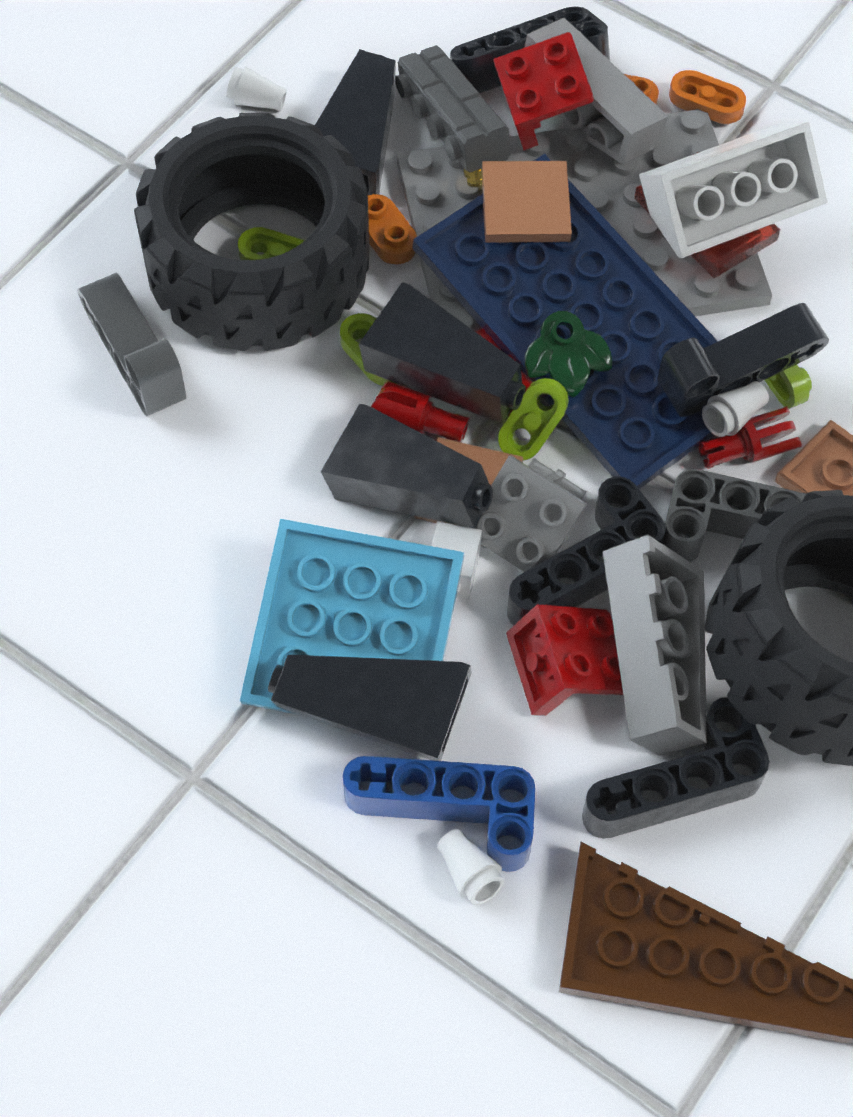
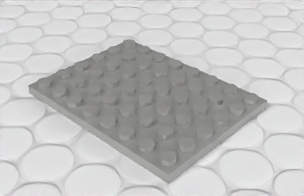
(438, 188)

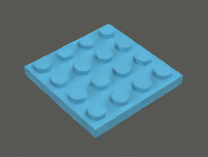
(350, 599)

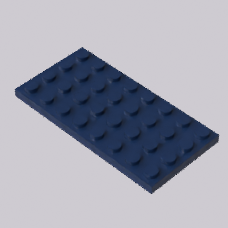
(613, 292)

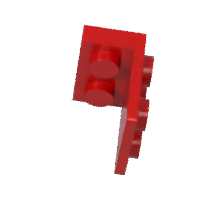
(542, 83)
(564, 654)

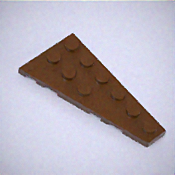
(679, 956)

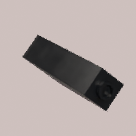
(362, 113)
(441, 357)
(405, 472)
(377, 698)

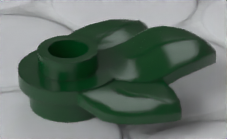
(569, 358)

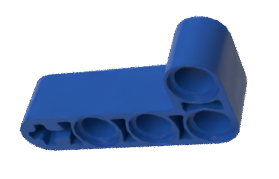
(440, 804)

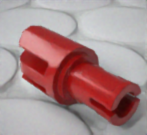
(419, 412)
(749, 441)

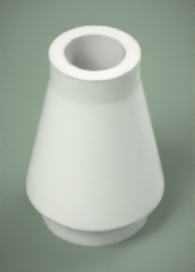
(254, 90)
(733, 409)
(471, 868)

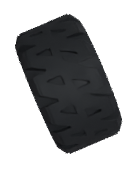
(245, 164)
(758, 645)

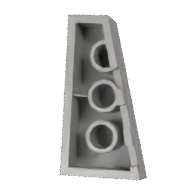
(621, 116)
(659, 643)

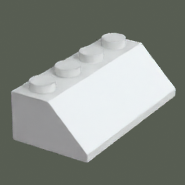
(735, 187)

